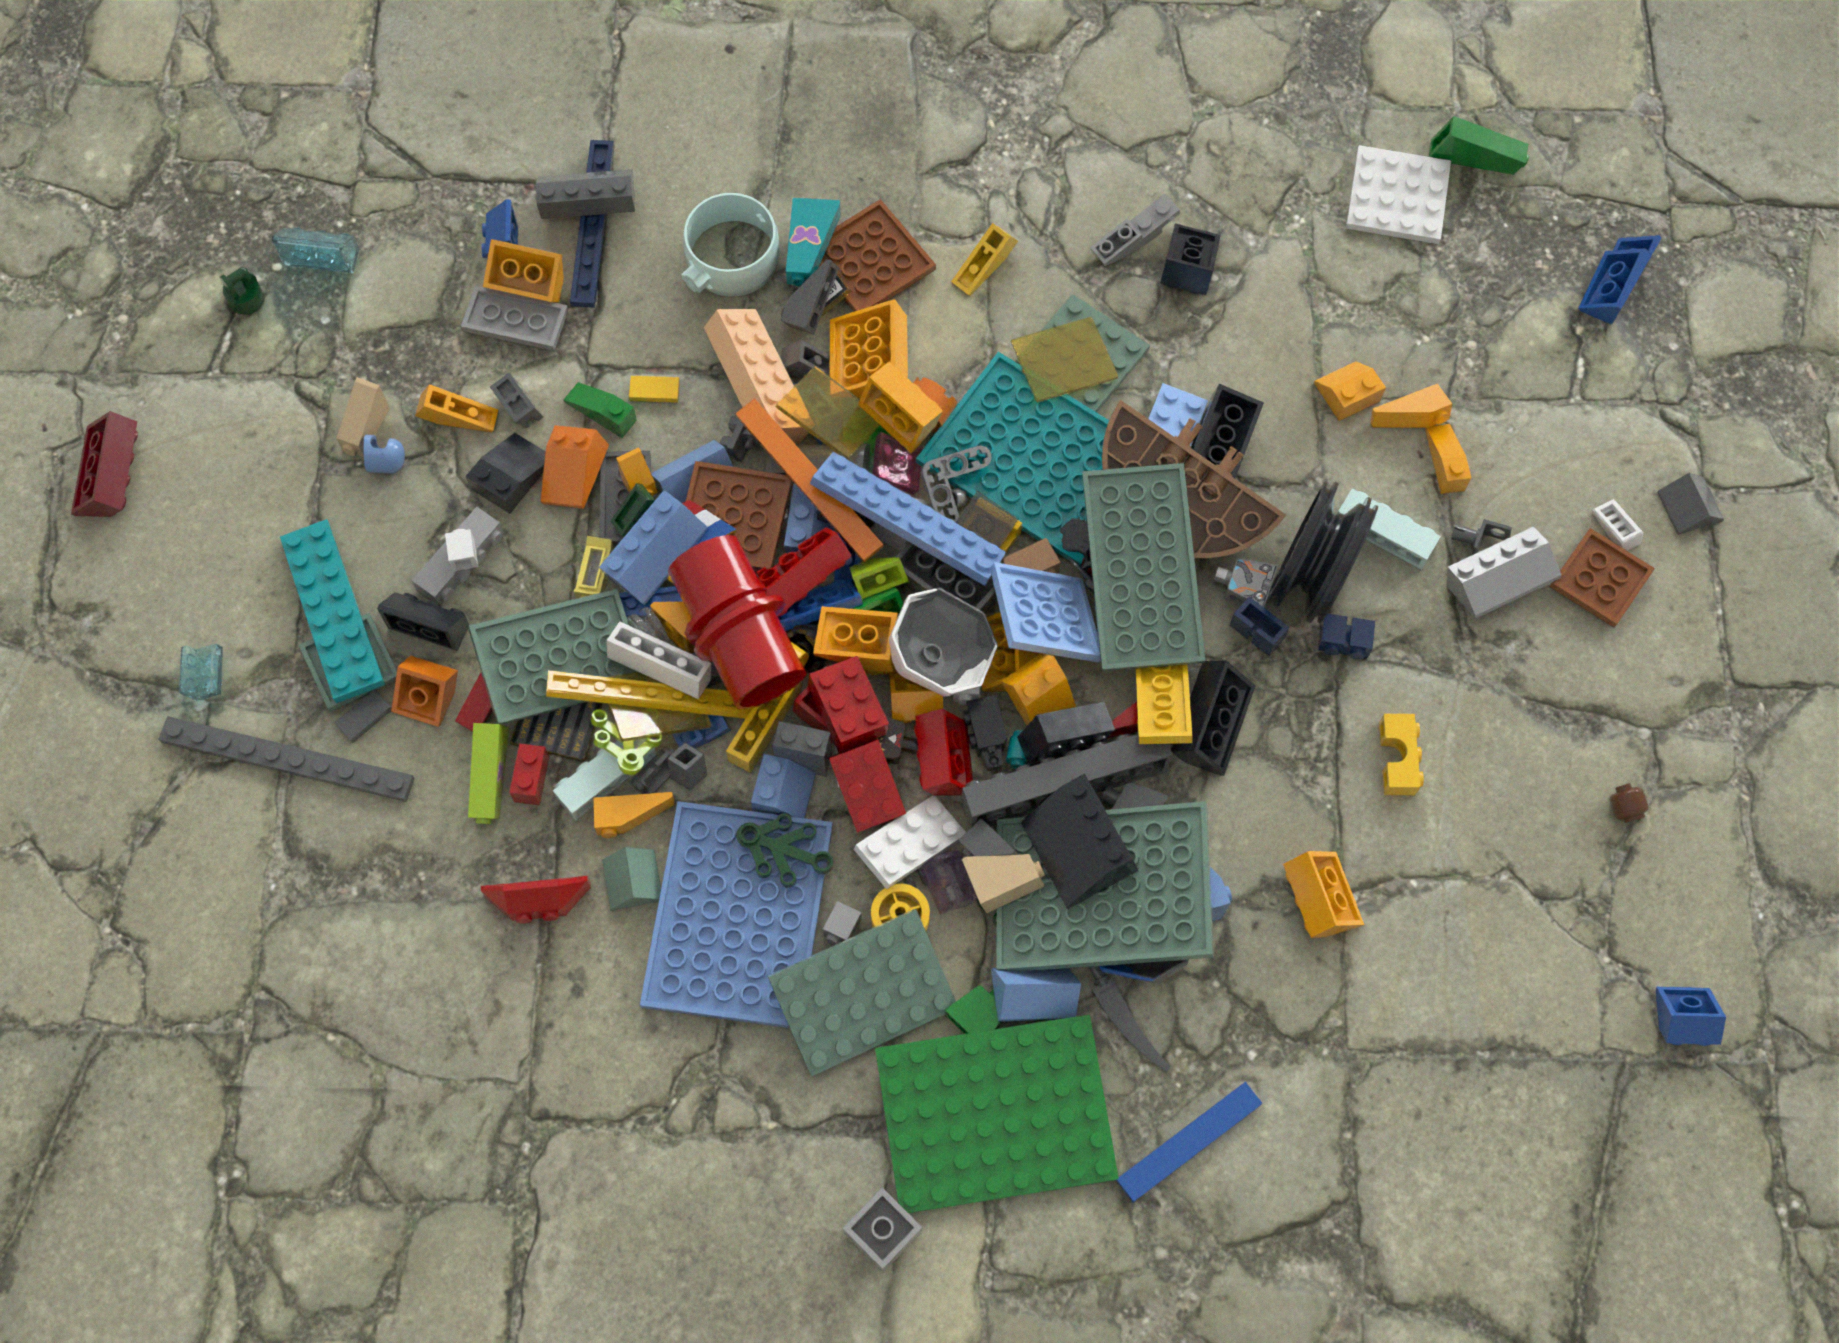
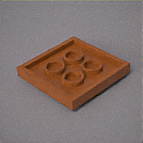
(1602, 577)

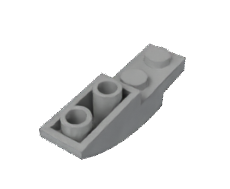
(1137, 232)

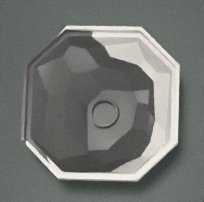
(942, 643)

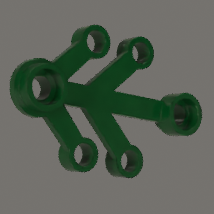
(781, 846)

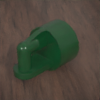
(242, 291)

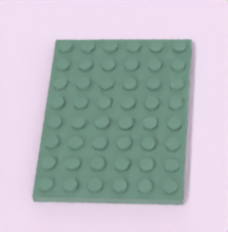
(1141, 919)

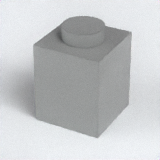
(841, 923)

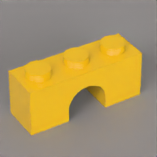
(1401, 733)

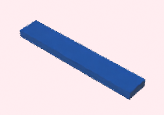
(1189, 1142)

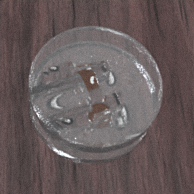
(648, 623)

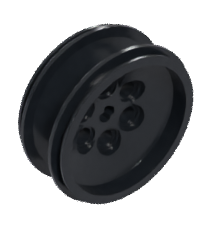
(1323, 552)

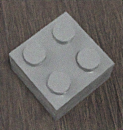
(882, 1230)

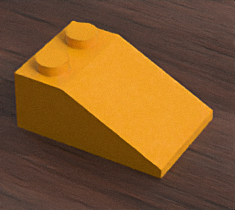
(853, 633)
(1039, 688)

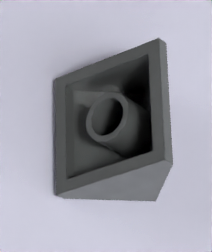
(1690, 503)

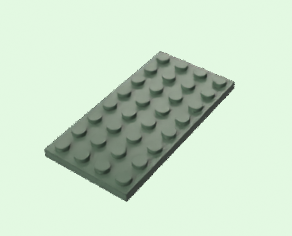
(1143, 567)

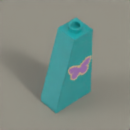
(809, 236)

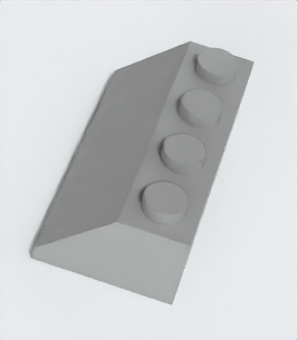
(1503, 572)

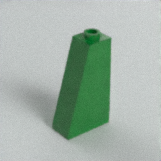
(1478, 147)

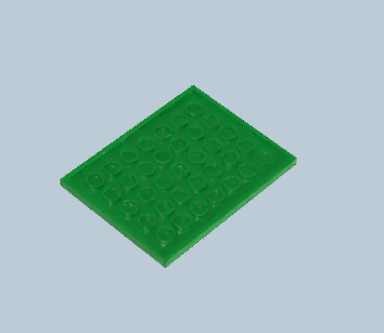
(995, 1114)

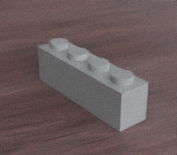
(437, 578)

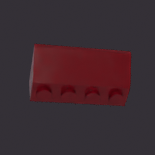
(105, 466)

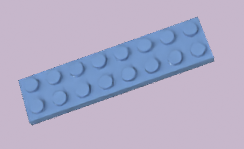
(907, 517)

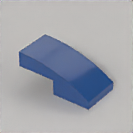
(703, 736)

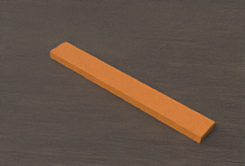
(801, 471)

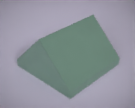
(632, 878)

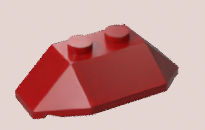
(537, 898)

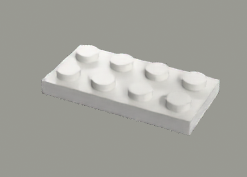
(909, 841)

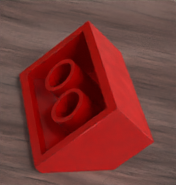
(943, 753)

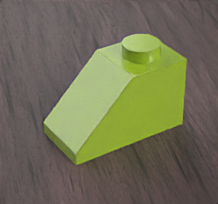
(878, 575)

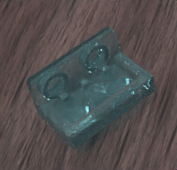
(201, 671)

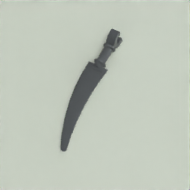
(1117, 1010)

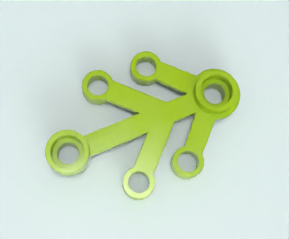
(628, 751)

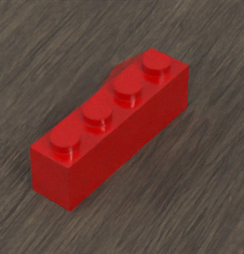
(806, 568)

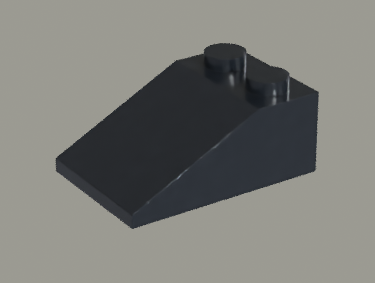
(1190, 259)
(507, 472)

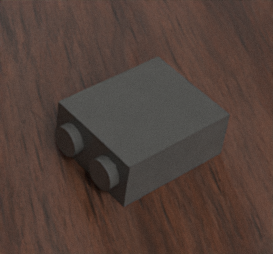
(804, 746)

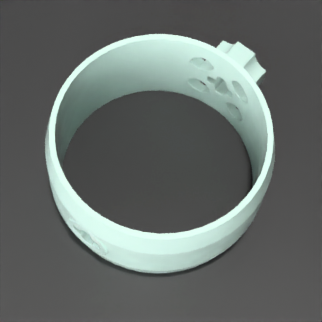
(729, 282)

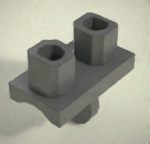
(739, 441)

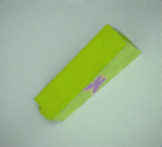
(487, 771)

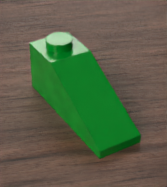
(602, 408)

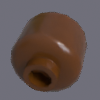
(1629, 803)

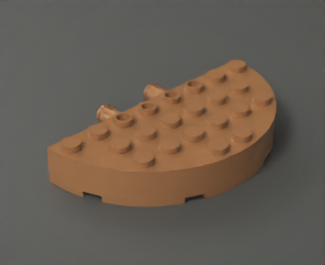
(1221, 509)

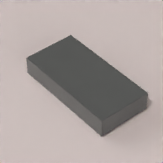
(363, 716)

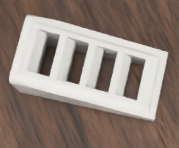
(1627, 538)

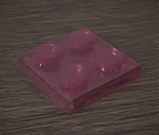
(896, 464)

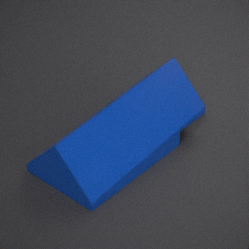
(1617, 276)

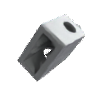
(1133, 796)

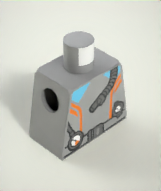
(1247, 580)

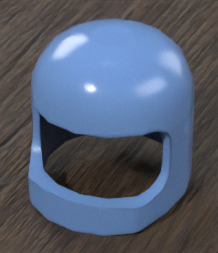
(383, 460)

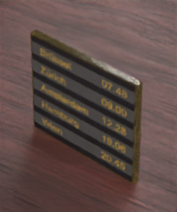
(561, 731)

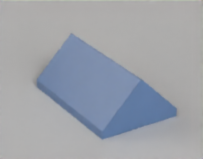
(676, 476)
(1035, 994)

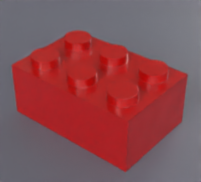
(848, 704)
(867, 785)

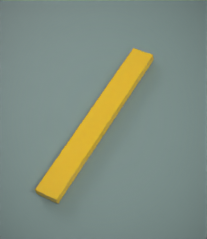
(640, 694)

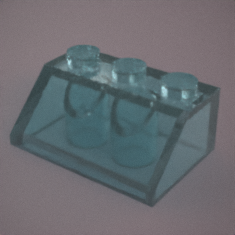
(316, 249)

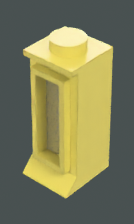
(591, 578)

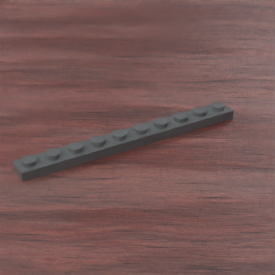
(286, 759)

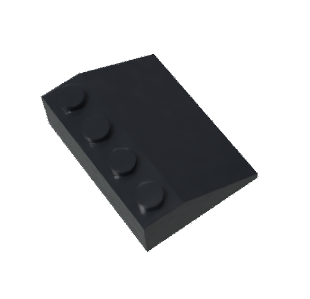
(1078, 842)

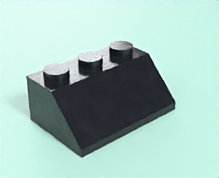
(424, 620)

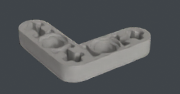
(946, 472)

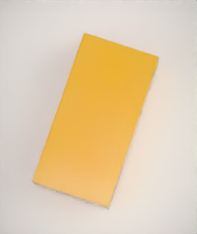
(654, 389)

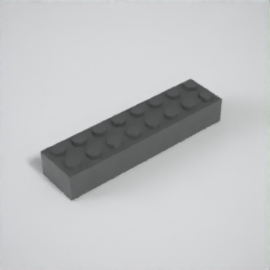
(1026, 788)

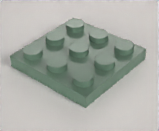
(382, 655)

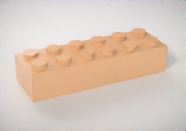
(752, 363)

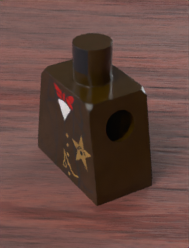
(895, 742)

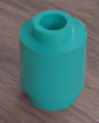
(1014, 753)

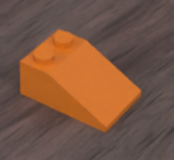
(571, 465)

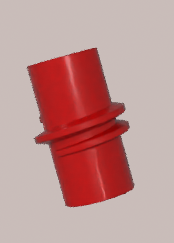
(736, 622)

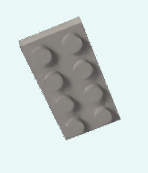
(514, 318)

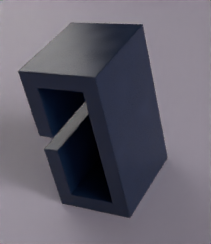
(1260, 624)
(1345, 639)

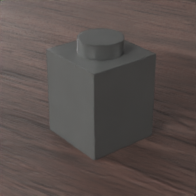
(687, 766)

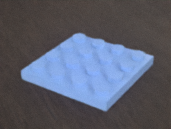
(1045, 612)

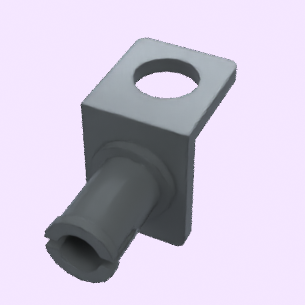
(1476, 537)

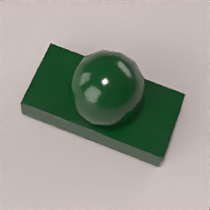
(632, 509)

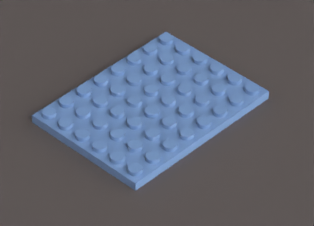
(723, 924)

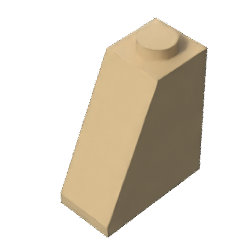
(362, 416)
(1003, 878)

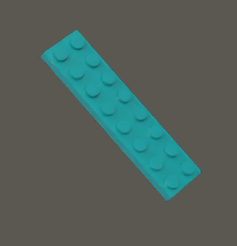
(332, 611)

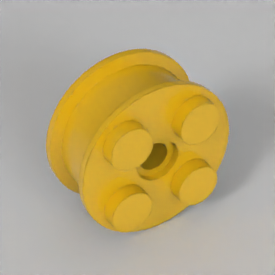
(899, 899)

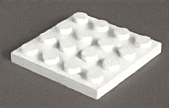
(1398, 194)

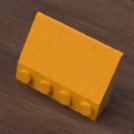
(866, 342)

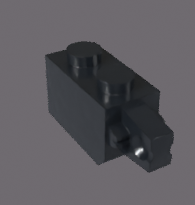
(987, 730)

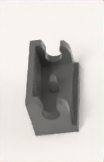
(515, 400)

